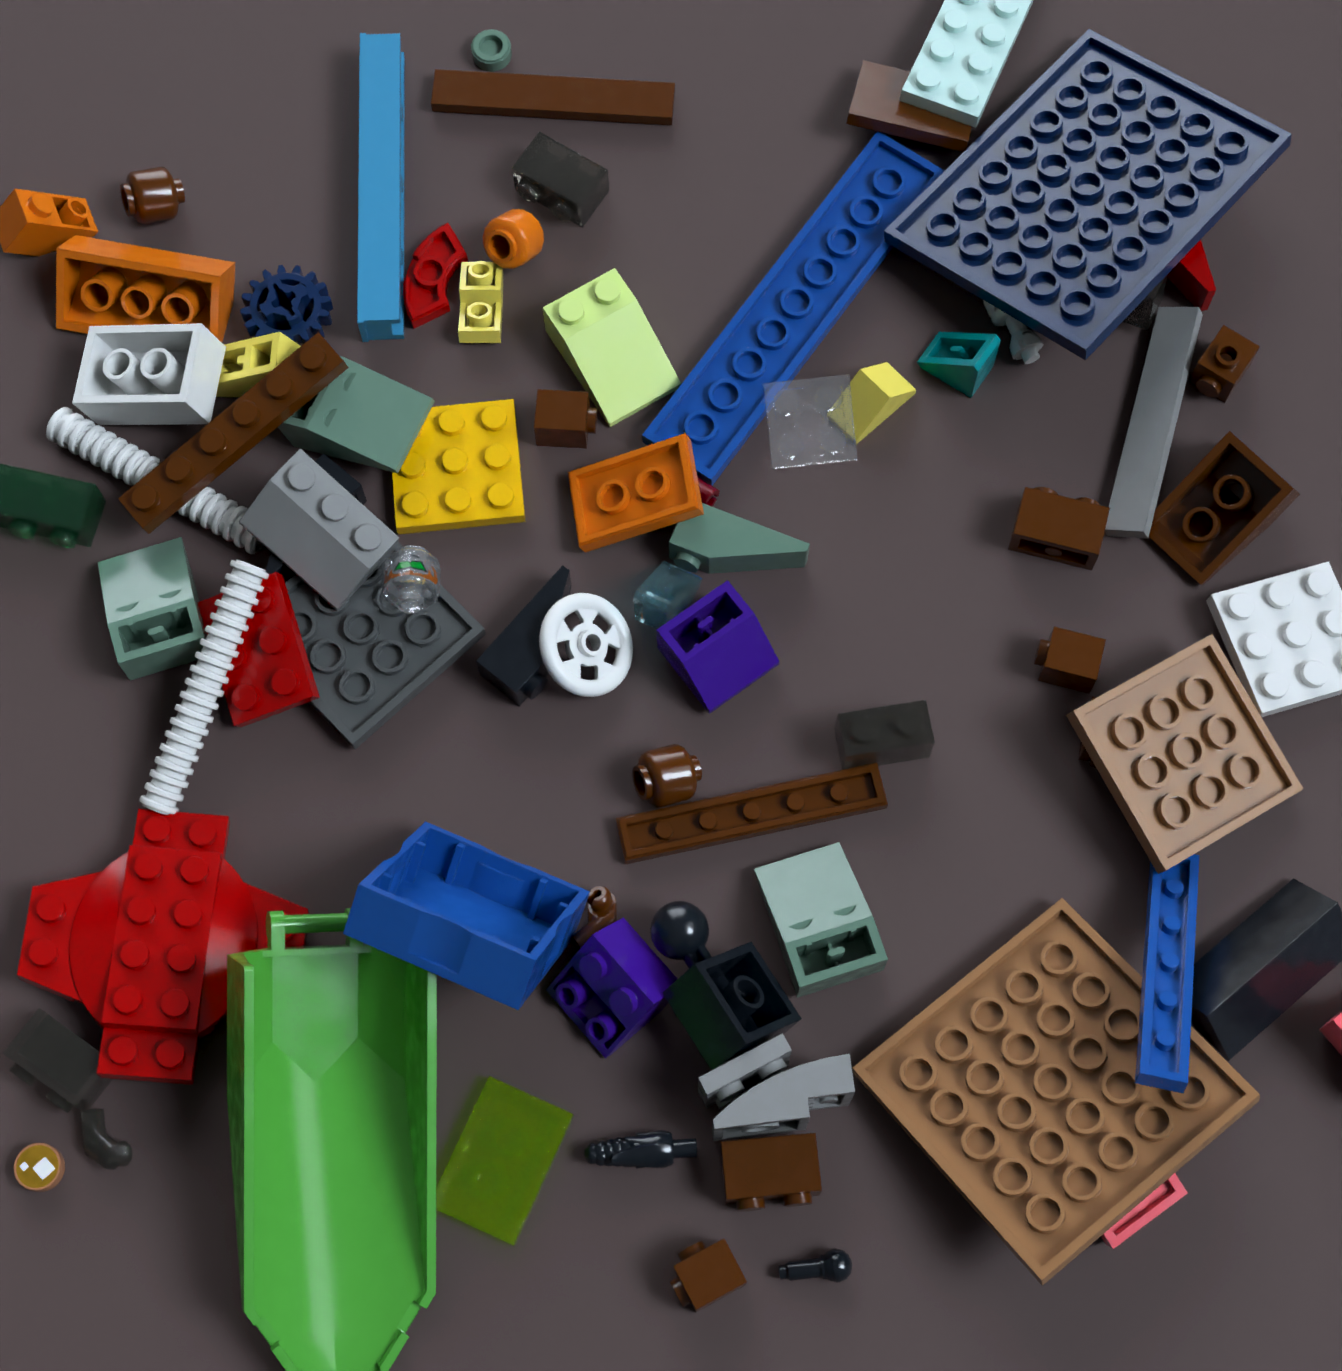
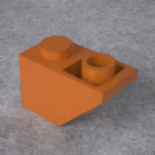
(41, 221)

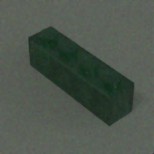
(49, 506)

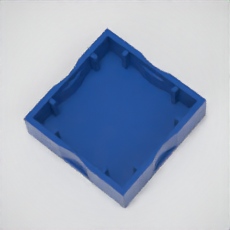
(467, 914)

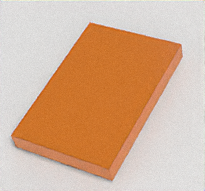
(635, 493)

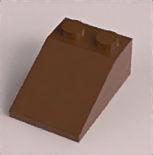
(1219, 508)

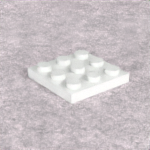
(1284, 637)

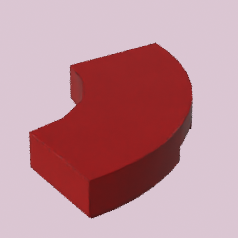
(429, 275)

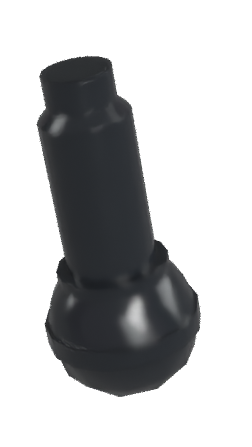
(833, 1265)

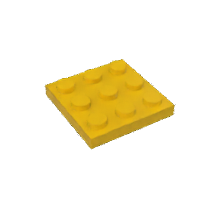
(461, 470)

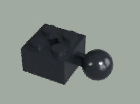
(724, 999)

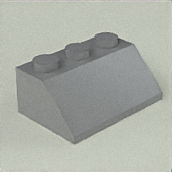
(319, 529)

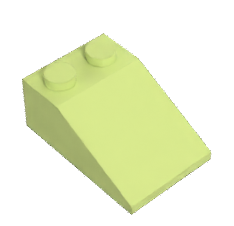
(610, 347)

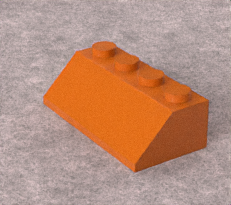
(139, 285)

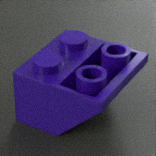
(717, 646)
(612, 986)

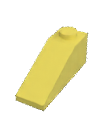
(252, 360)

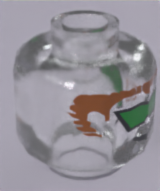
(411, 579)

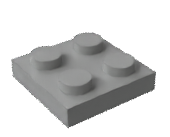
(757, 1065)

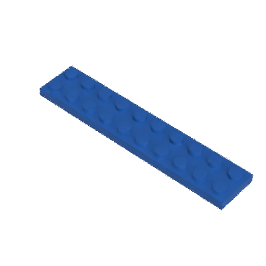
(793, 306)

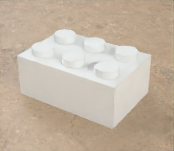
(149, 374)

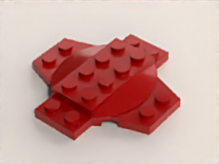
(150, 943)

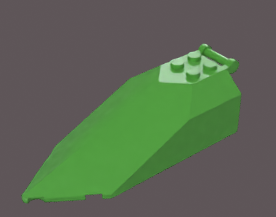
(332, 1144)

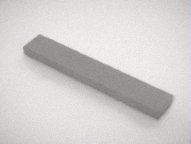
(1153, 422)

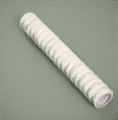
(131, 465)
(203, 688)

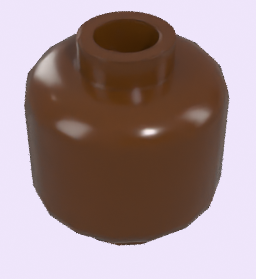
(152, 195)
(666, 775)

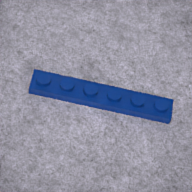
(1168, 977)

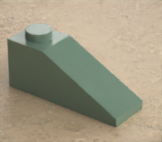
(732, 544)

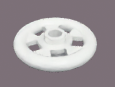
(568, 673)

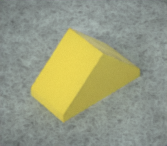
(876, 395)

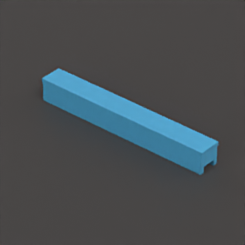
(381, 187)

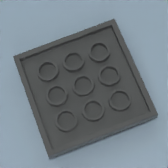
(373, 655)

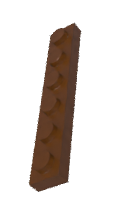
(233, 433)

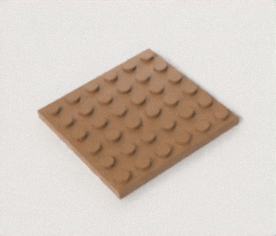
(1033, 1096)

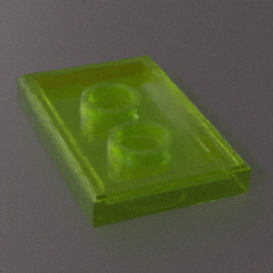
(501, 1160)

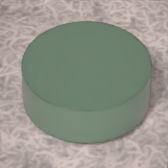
(491, 50)

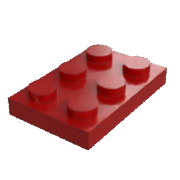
(271, 662)

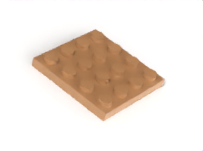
(1184, 753)

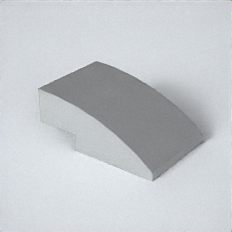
(785, 1099)

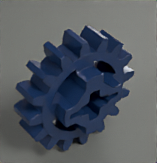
(298, 293)

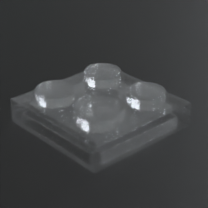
(810, 421)

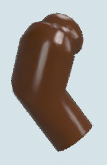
(601, 913)

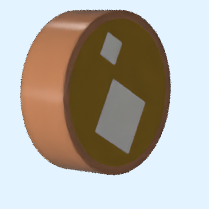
(39, 1167)

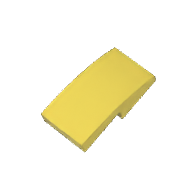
(480, 302)

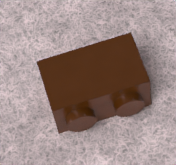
(1059, 527)
(771, 1170)

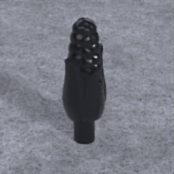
(644, 1150)

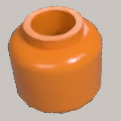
(513, 238)

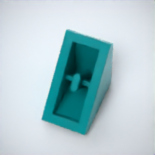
(961, 359)

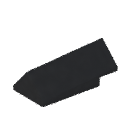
(1265, 966)

